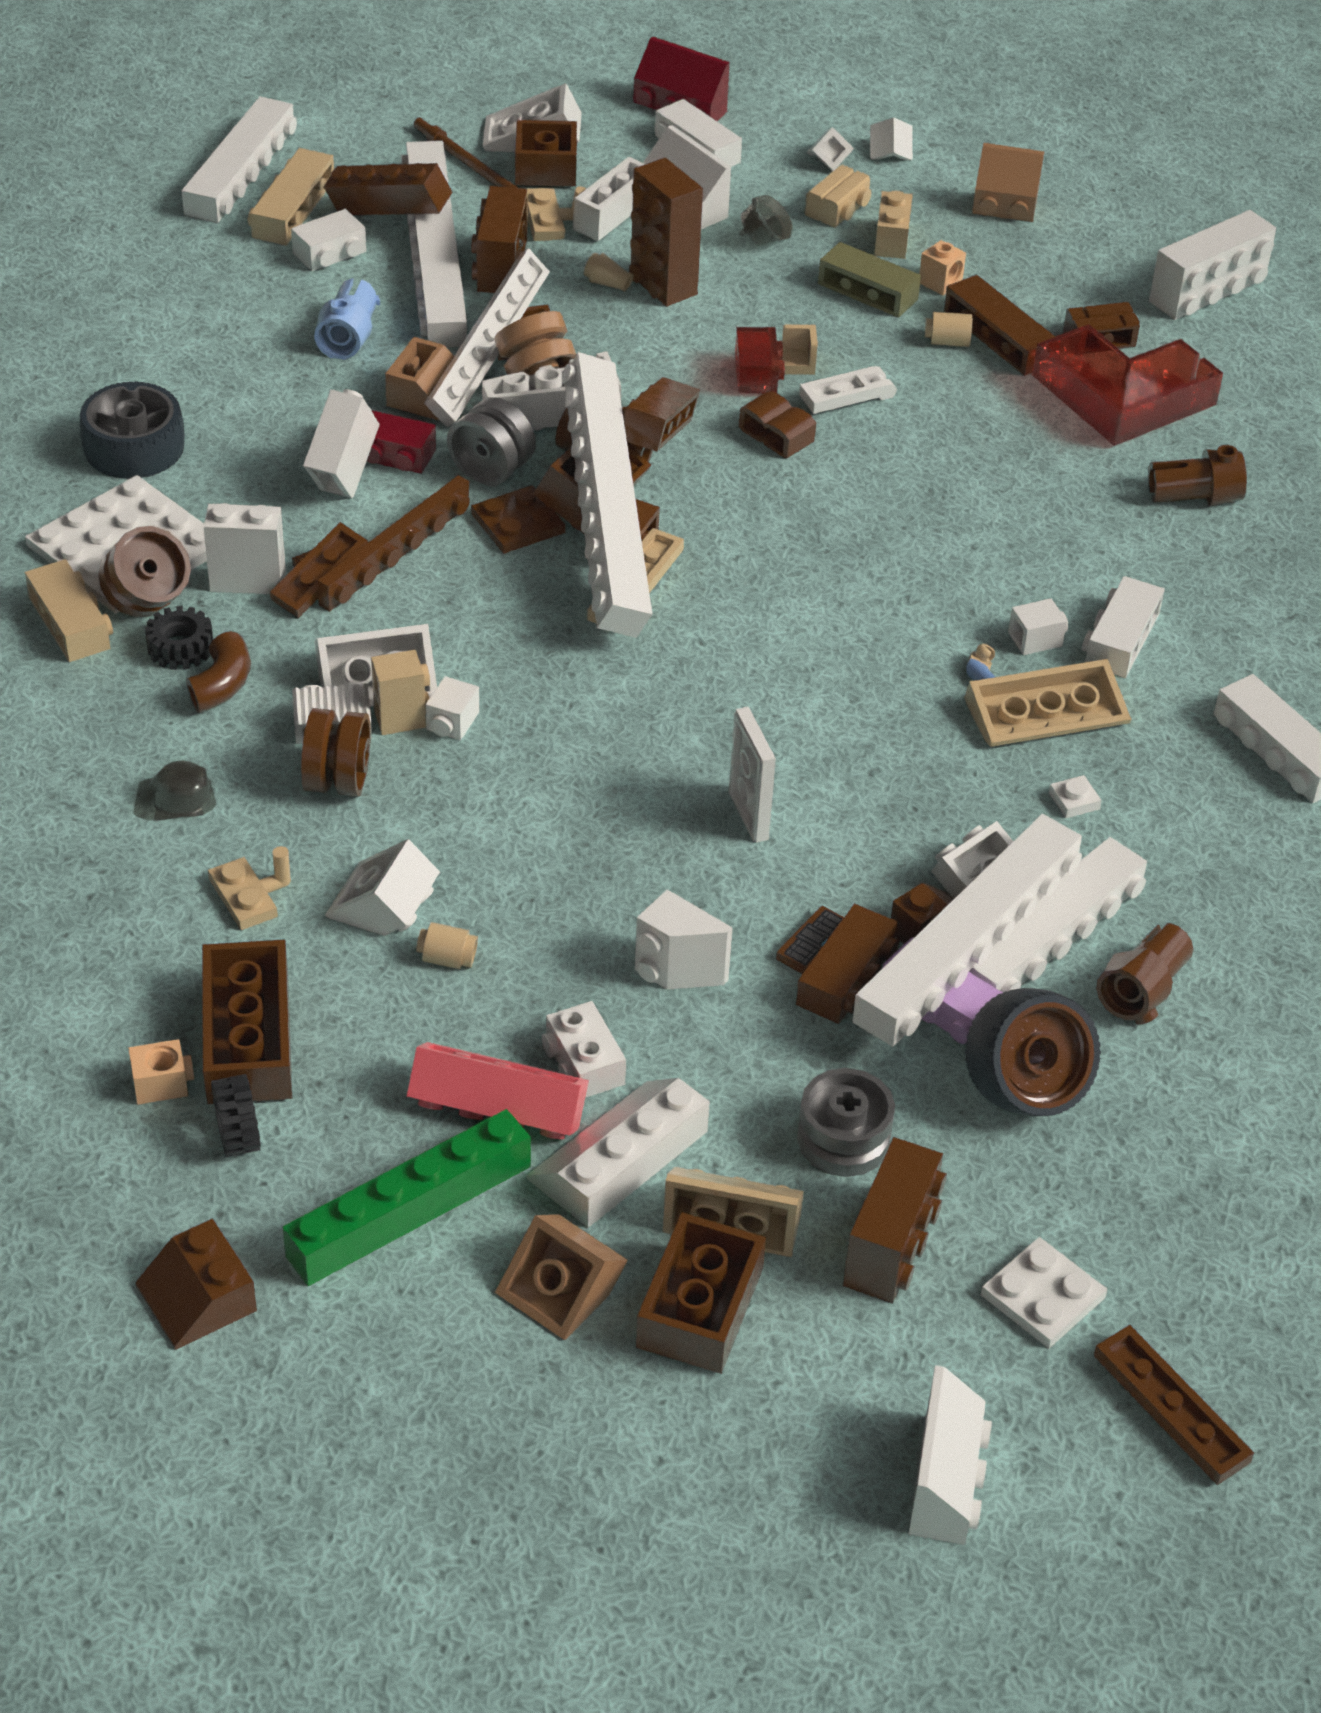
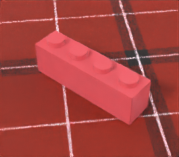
(489, 1085)

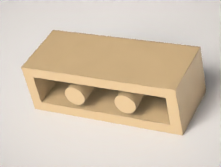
(69, 610)

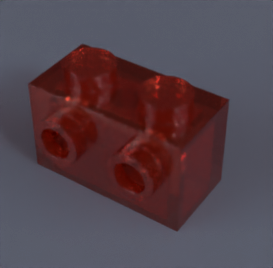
(758, 360)

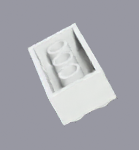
(1212, 264)

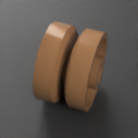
(535, 343)

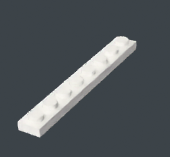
(479, 348)

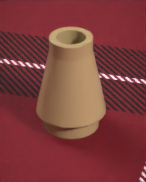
(606, 272)

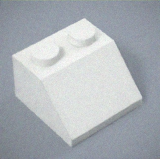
(385, 890)
(681, 945)

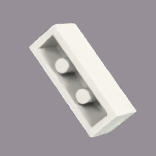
(701, 129)
(606, 201)
(1124, 624)

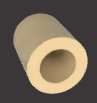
(949, 329)

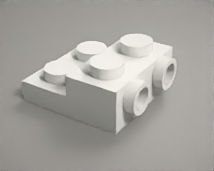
(962, 864)

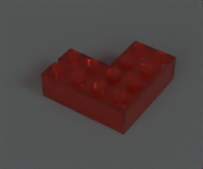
(1121, 393)

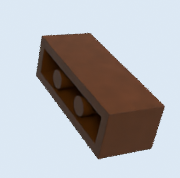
(847, 963)

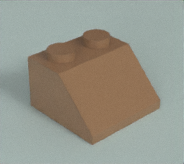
(1008, 182)
(560, 1274)

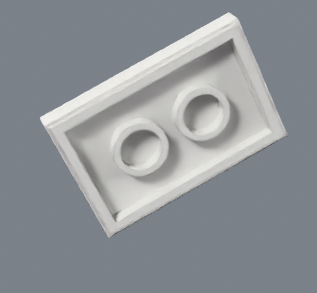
(751, 774)

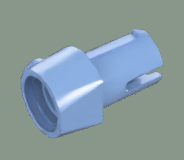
(346, 320)

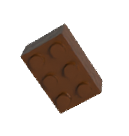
(498, 236)
(895, 1220)
(700, 1292)

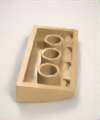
(1046, 703)

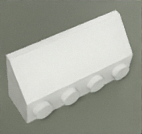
(623, 1148)

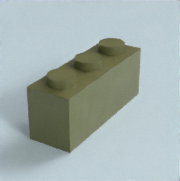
(869, 279)

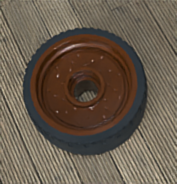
(1033, 1052)

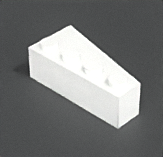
(537, 396)

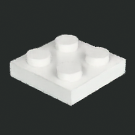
(1044, 1292)

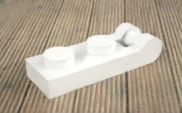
(847, 389)

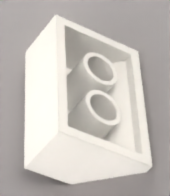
(702, 167)
(349, 655)
(950, 1461)

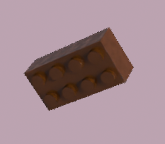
(665, 231)
(247, 1017)

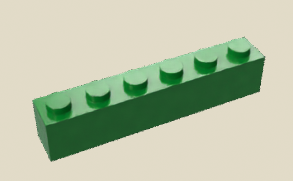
(406, 1197)

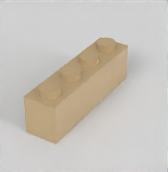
(291, 196)

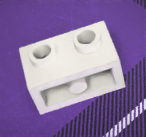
(585, 1047)

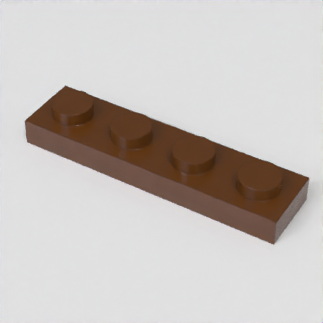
(1174, 1404)

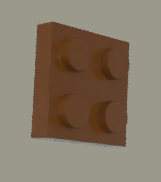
(517, 519)

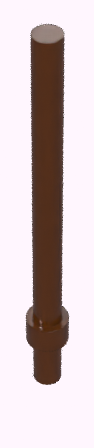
(435, 133)

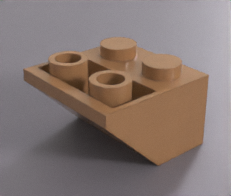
(415, 376)

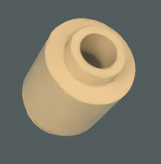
(447, 946)

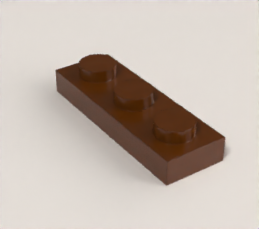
(300, 586)

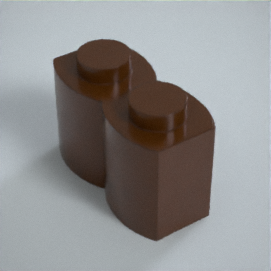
(777, 424)

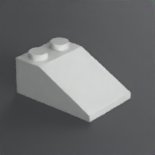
(550, 105)

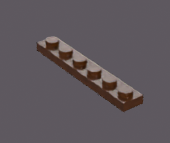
(393, 543)

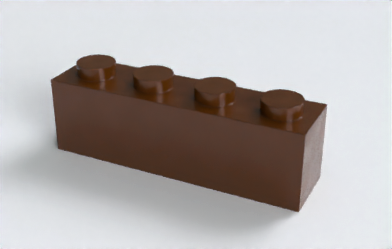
(388, 189)
(997, 321)
(659, 413)

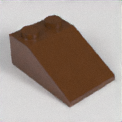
(561, 492)

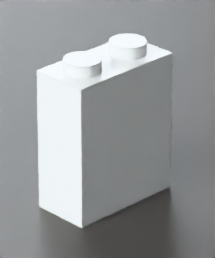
(341, 443)
(244, 548)

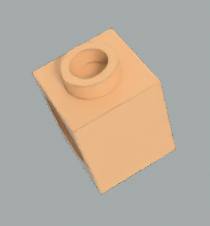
(941, 266)
(160, 1071)

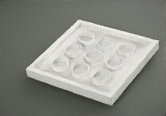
(95, 527)

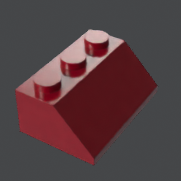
(678, 73)

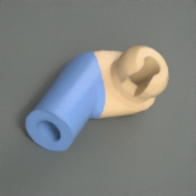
(980, 663)

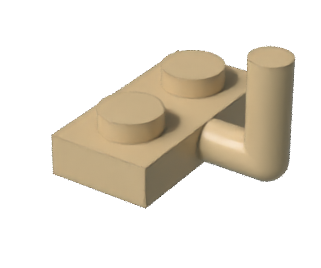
(545, 215)
(246, 894)

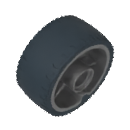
(132, 429)

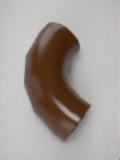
(226, 674)

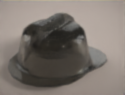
(765, 221)
(175, 792)

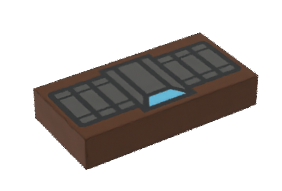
(808, 939)

